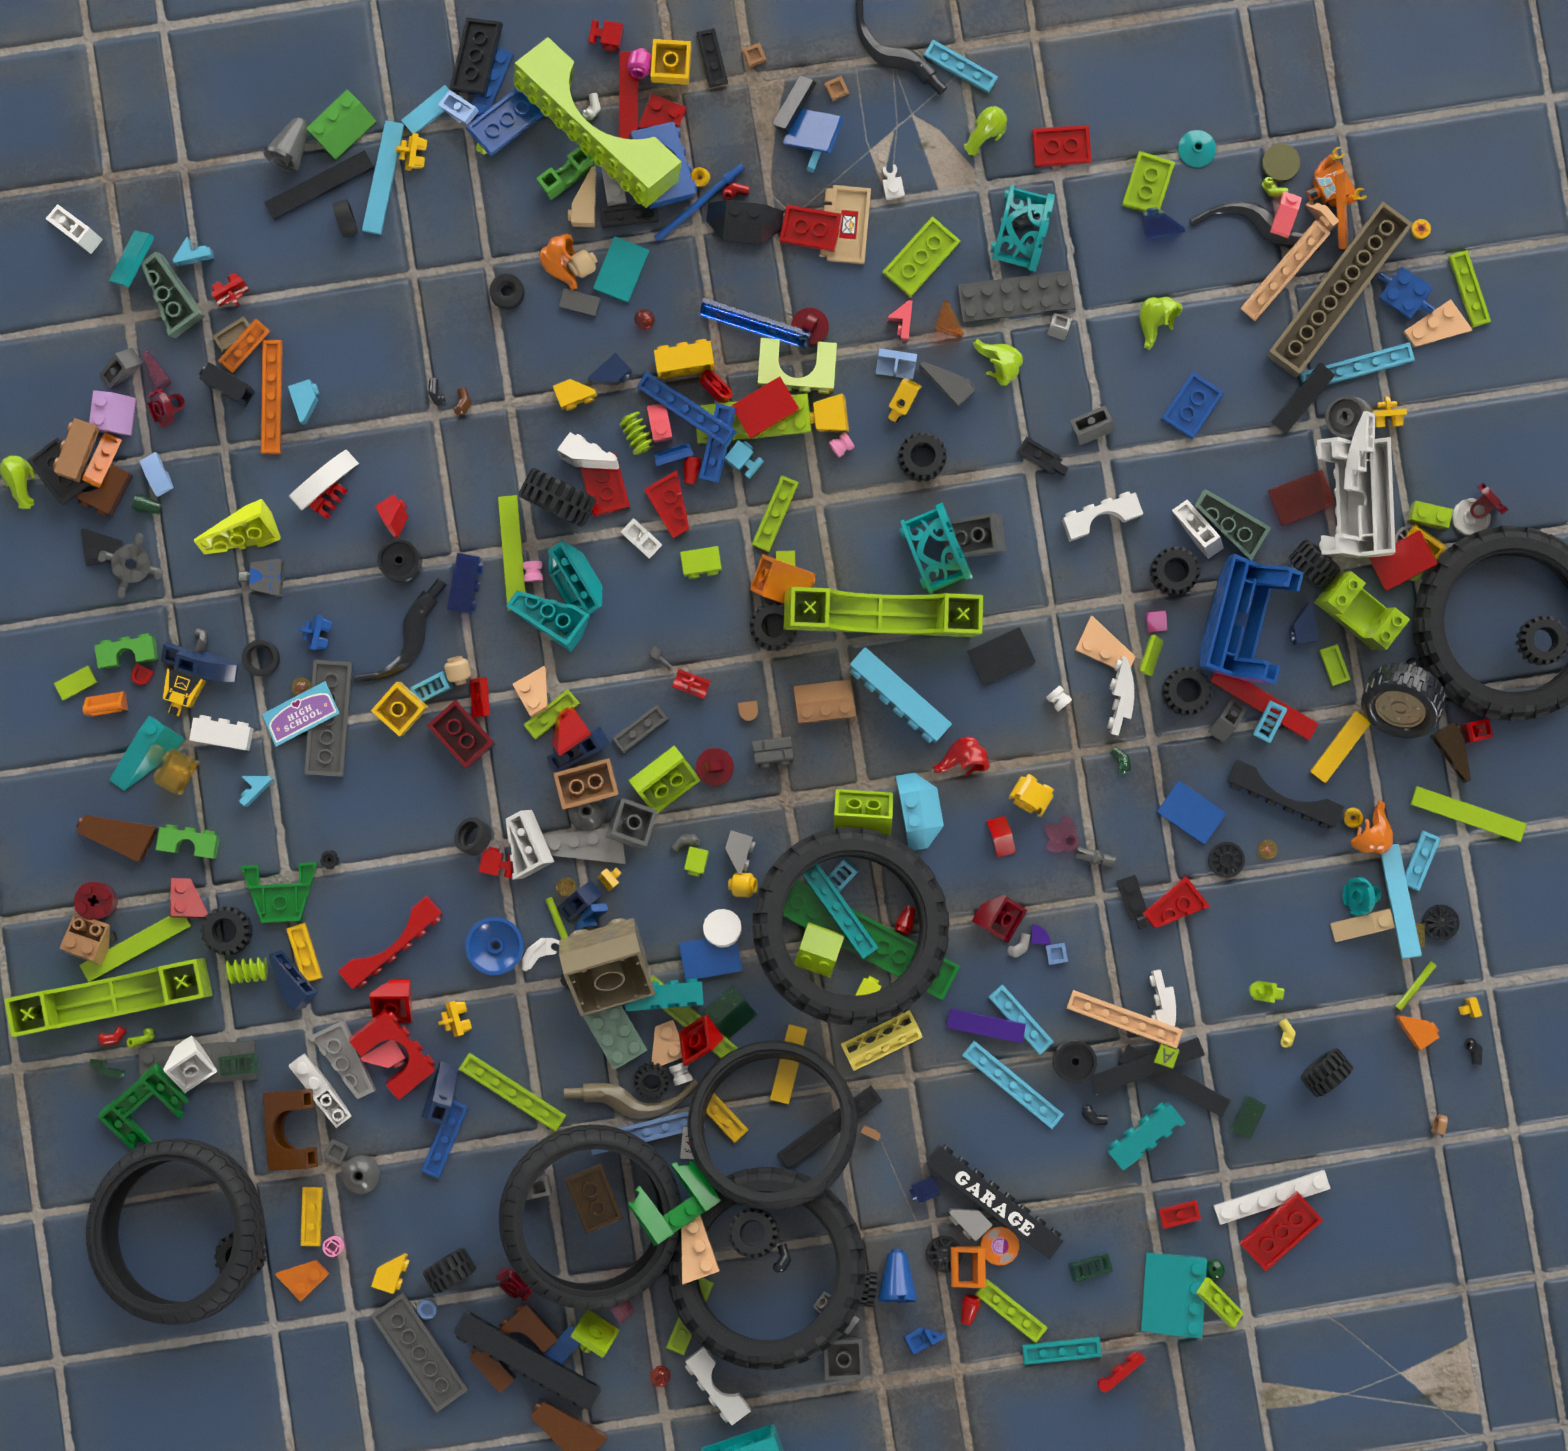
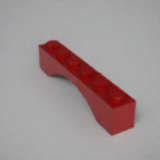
(421, 917)

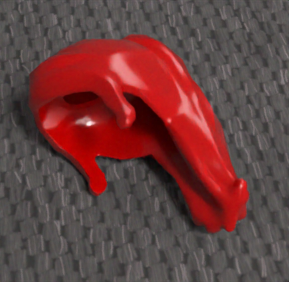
(967, 753)

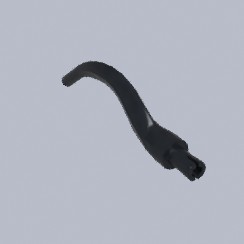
(897, 57)
(1257, 214)
(413, 633)

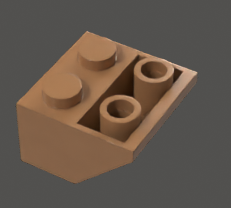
(87, 939)

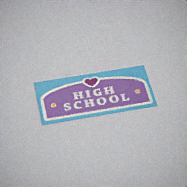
(300, 713)

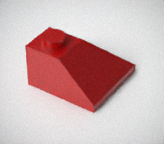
(568, 730)
(395, 997)

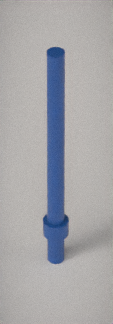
(728, 178)

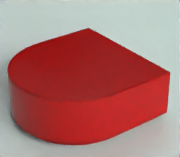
(141, 675)

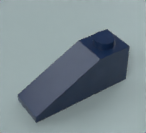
(583, 749)
(291, 983)

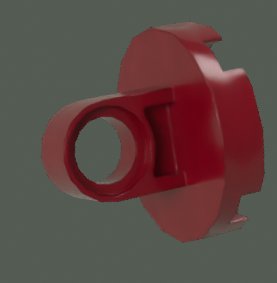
(813, 321)
(161, 408)
(1489, 501)
(714, 766)
(513, 1285)

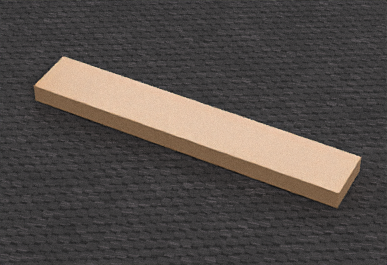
(1285, 270)
(1125, 1019)

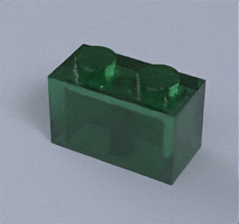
(1247, 1117)

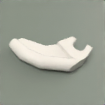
(538, 949)

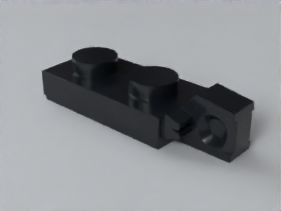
(1041, 457)
(1133, 899)

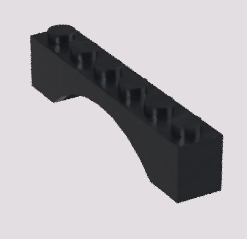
(1248, 778)

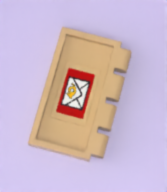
(852, 237)

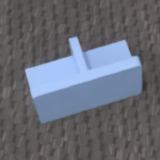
(896, 364)

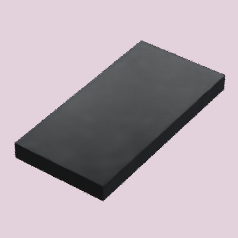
(476, 56)

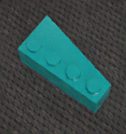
(670, 996)
(1145, 1135)

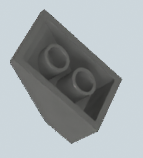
(979, 535)

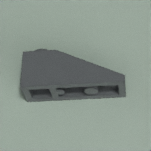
(950, 384)

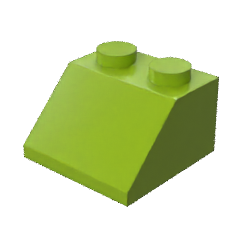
(819, 950)

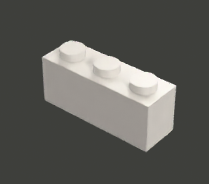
(221, 733)

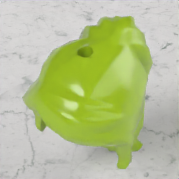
(989, 124)
(1156, 313)
(1005, 360)
(15, 474)

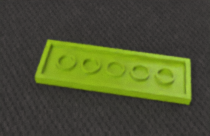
(794, 424)

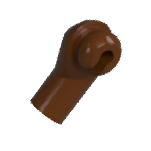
(464, 403)

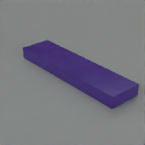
(986, 1025)

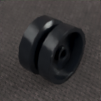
(408, 568)
(1063, 1059)

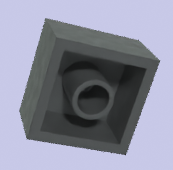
(631, 823)
(844, 1359)

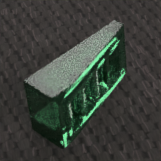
(253, 1060)
(1073, 1267)

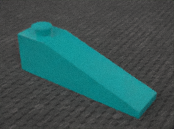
(556, 620)
(145, 752)

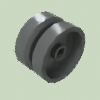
(1338, 414)

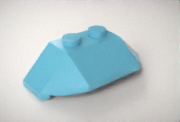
(919, 810)

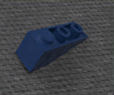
(441, 1094)

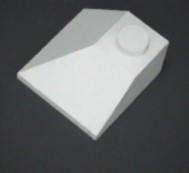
(189, 1064)

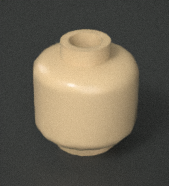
(582, 263)
(457, 670)

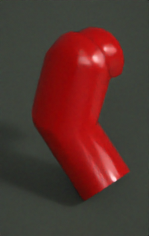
(734, 189)
(112, 1039)

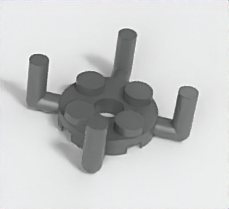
(126, 574)

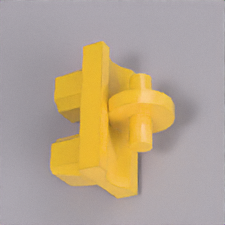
(414, 143)
(1397, 415)
(458, 1027)

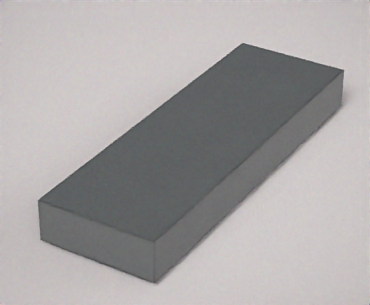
(640, 728)

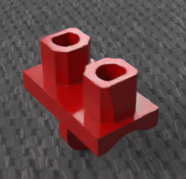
(230, 291)
(691, 684)

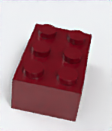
(461, 734)

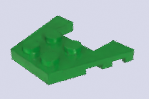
(280, 901)

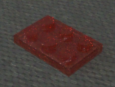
(1301, 497)

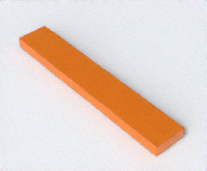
(271, 396)

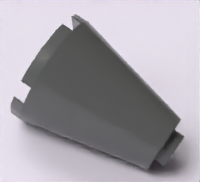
(288, 146)

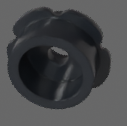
(324, 859)

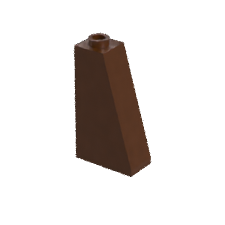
(121, 836)
(566, 1429)

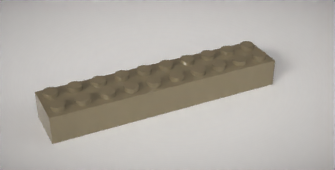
(1339, 289)

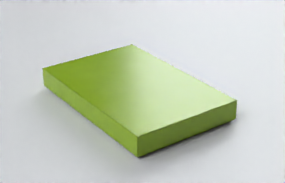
(1148, 182)

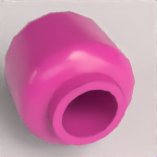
(639, 63)

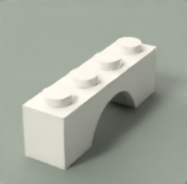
(1125, 508)
(732, 1406)

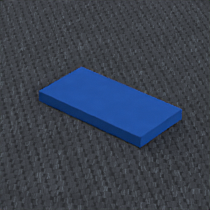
(504, 122)

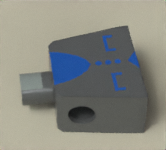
(265, 577)

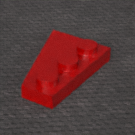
(669, 503)
(1175, 903)

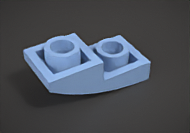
(156, 474)

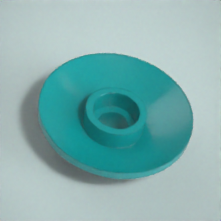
(1192, 156)

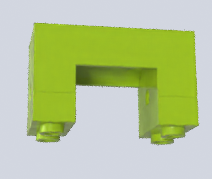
(1361, 612)

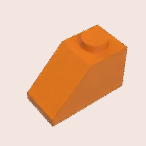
(1418, 1031)

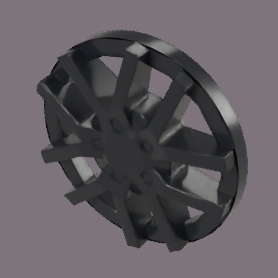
(943, 1253)

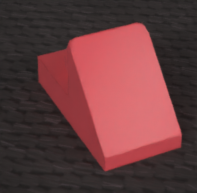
(902, 315)

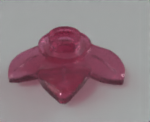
(1059, 834)

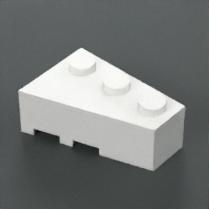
(527, 844)

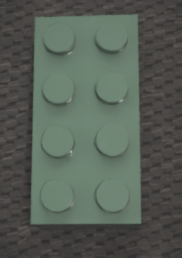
(616, 1035)

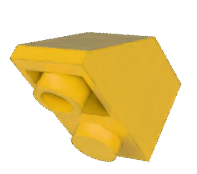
(572, 393)
(388, 1274)

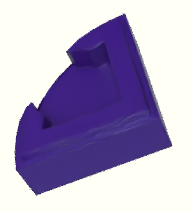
(1039, 935)

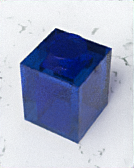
(924, 1189)

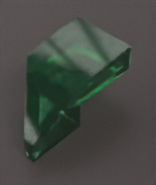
(100, 1066)

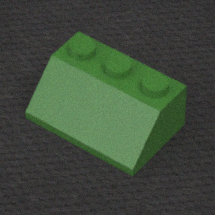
(341, 124)

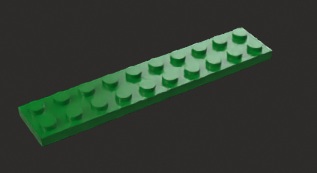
(894, 949)

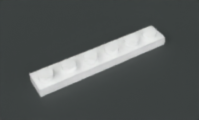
(1270, 1197)

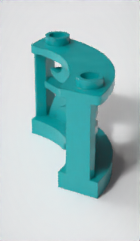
(1043, 207)
(957, 563)

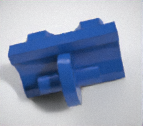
(315, 641)

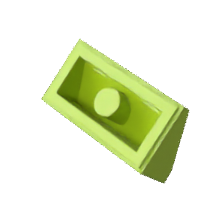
(1151, 655)

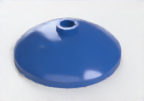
(480, 945)

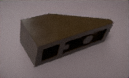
(1452, 746)

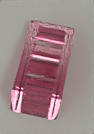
(157, 374)
(622, 1311)

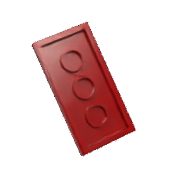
(1281, 1231)

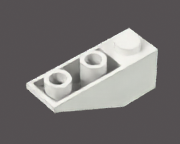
(580, 453)

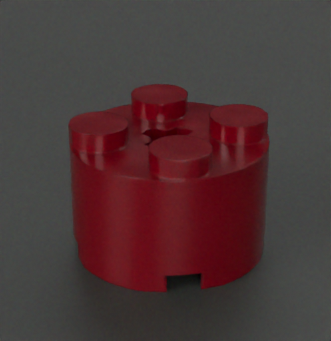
(87, 908)

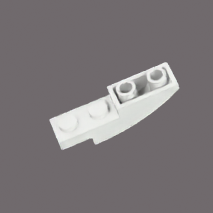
(1124, 688)
(1164, 998)
(323, 1092)

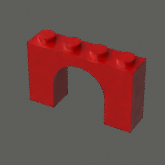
(384, 1028)

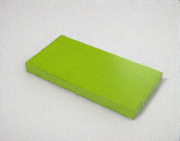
(921, 257)

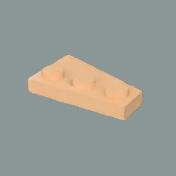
(1441, 324)
(1102, 645)
(697, 1252)

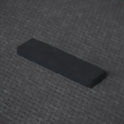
(1303, 398)

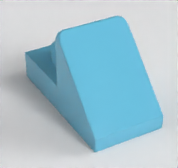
(187, 256)
(258, 784)

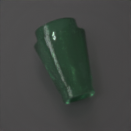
(146, 505)

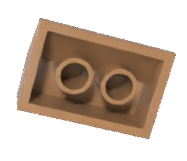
(824, 701)
(586, 784)

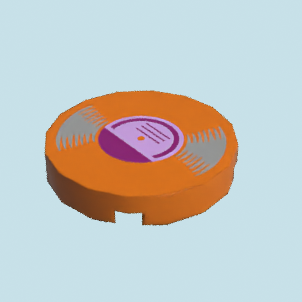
(1000, 1245)

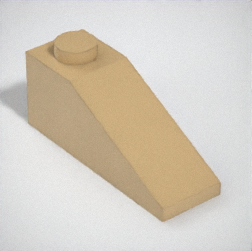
(584, 204)
(1362, 925)

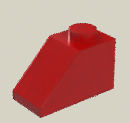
(393, 514)

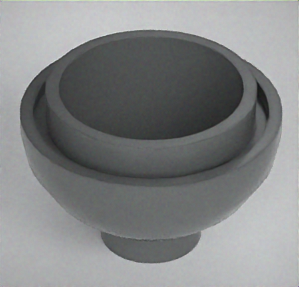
(588, 822)
(369, 1170)

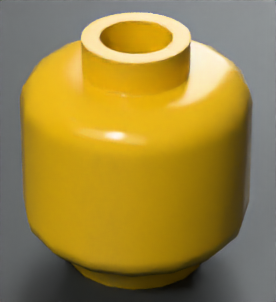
(743, 885)

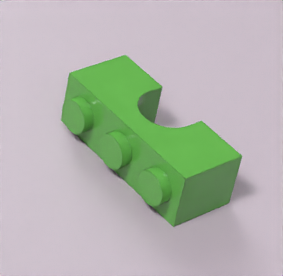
(556, 181)
(109, 652)
(205, 843)

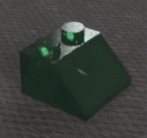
(730, 1012)

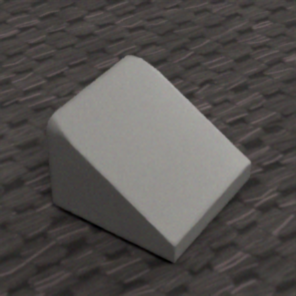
(1059, 326)

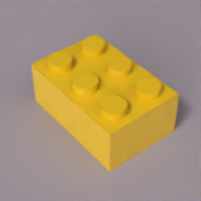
(684, 359)

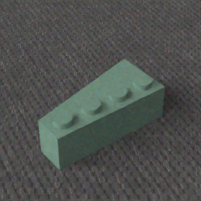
(173, 299)
(1234, 524)

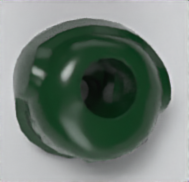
(1215, 1275)

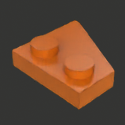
(303, 1278)

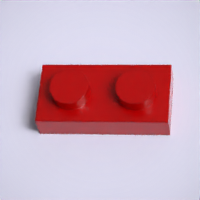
(479, 697)
(1179, 1214)

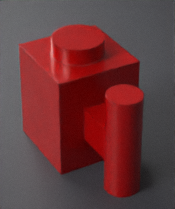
(610, 35)
(492, 862)

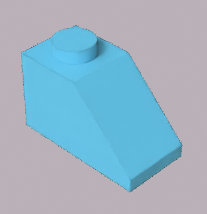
(304, 398)

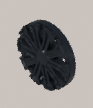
(1226, 859)
(1441, 922)

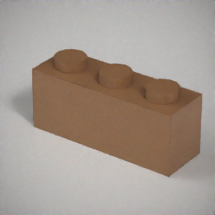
(75, 450)

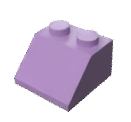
(112, 412)

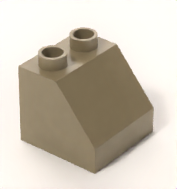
(606, 966)

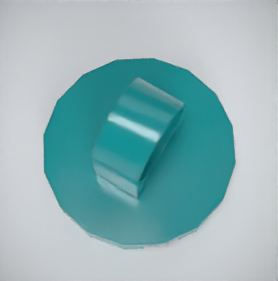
(1360, 896)

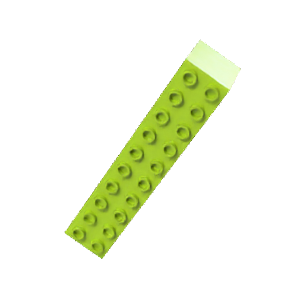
(639, 165)
(884, 614)
(108, 997)

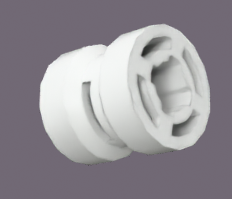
(1059, 698)
(680, 1074)

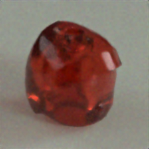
(644, 319)
(660, 1376)

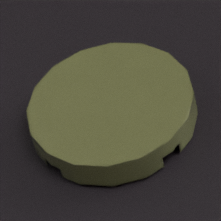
(1281, 162)

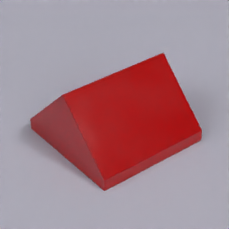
(698, 1039)

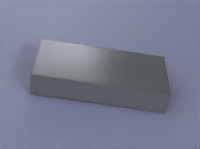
(579, 302)

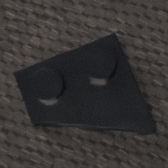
(96, 542)

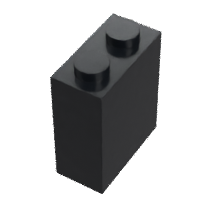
(226, 384)

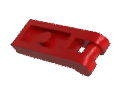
(1119, 1372)

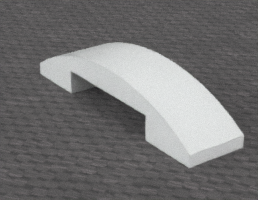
(323, 479)

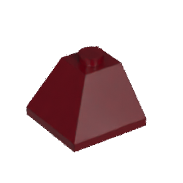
(1000, 917)

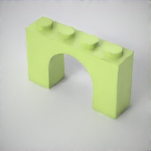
(819, 379)

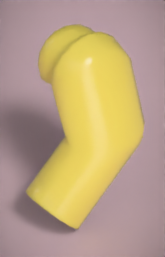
(1288, 1033)

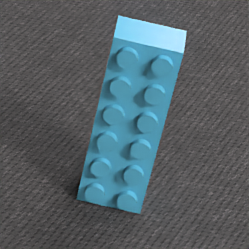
(899, 695)

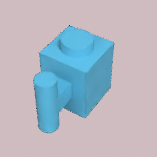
(740, 456)

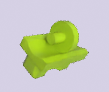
(1266, 991)

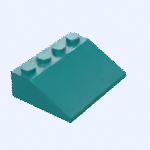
(1170, 1295)

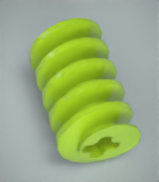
(636, 433)
(247, 971)

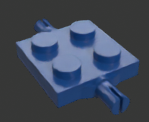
(1406, 293)

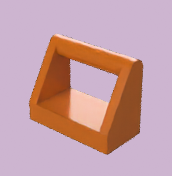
(105, 704)
(978, 1267)

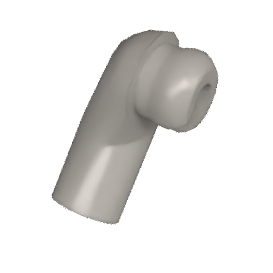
(1021, 948)

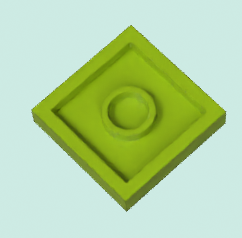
(594, 1333)

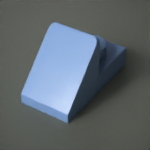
(458, 108)

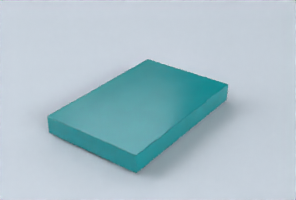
(131, 258)
(621, 269)

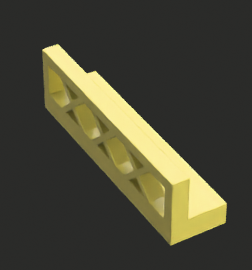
(883, 1044)

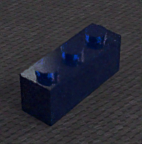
(465, 584)

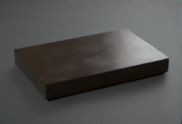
(593, 1198)

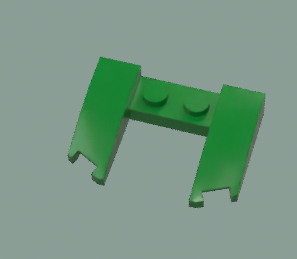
(117, 1113)
(661, 1227)

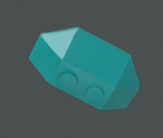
(574, 577)

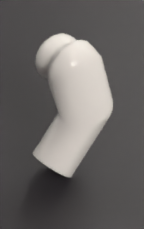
(594, 108)

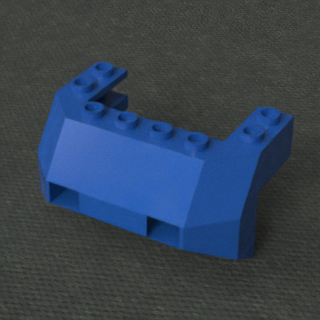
(1238, 618)

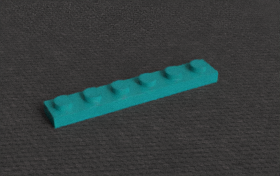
(840, 911)

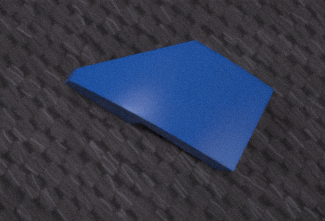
(589, 916)
(922, 1338)

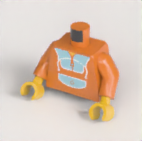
(1325, 182)

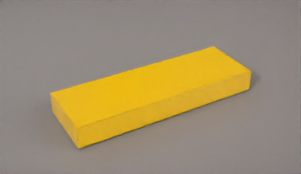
(304, 952)
(725, 1119)
(311, 1216)

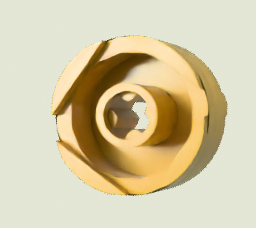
(1031, 795)

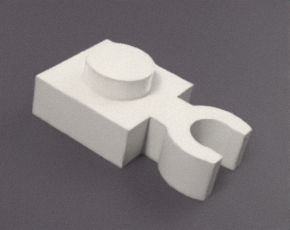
(892, 185)

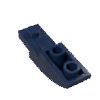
(199, 665)

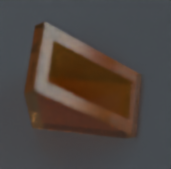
(947, 322)

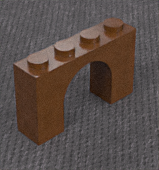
(109, 494)
(280, 1152)
(524, 1321)

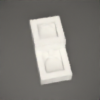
(641, 538)

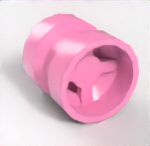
(842, 444)
(533, 571)
(335, 1243)

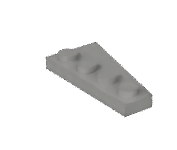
(587, 846)
(344, 1058)

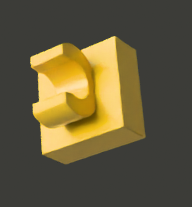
(609, 879)
(1471, 1007)

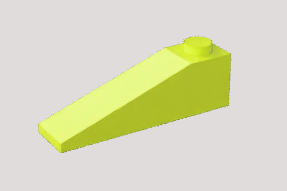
(244, 528)

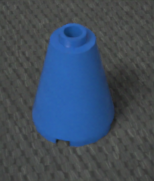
(897, 1279)

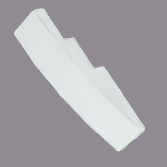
(1361, 444)

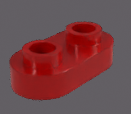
(715, 386)

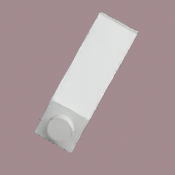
(74, 229)
(1198, 529)

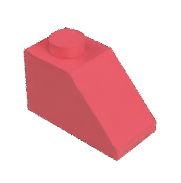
(1285, 214)
(659, 423)
(386, 1055)

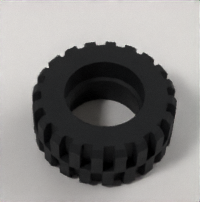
(557, 497)

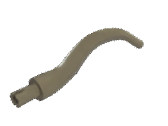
(623, 1101)

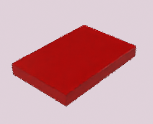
(1061, 146)
(810, 228)
(765, 407)
(607, 488)
(1410, 559)

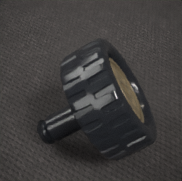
(1403, 699)

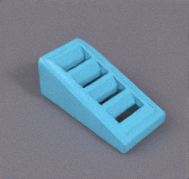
(441, 690)
(1256, 733)
(851, 866)

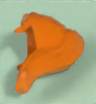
(555, 259)
(1377, 838)

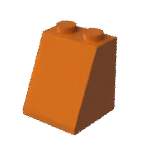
(775, 577)

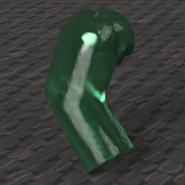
(1124, 760)

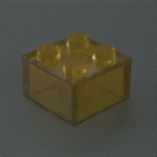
(175, 771)

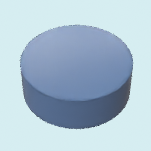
(427, 1309)

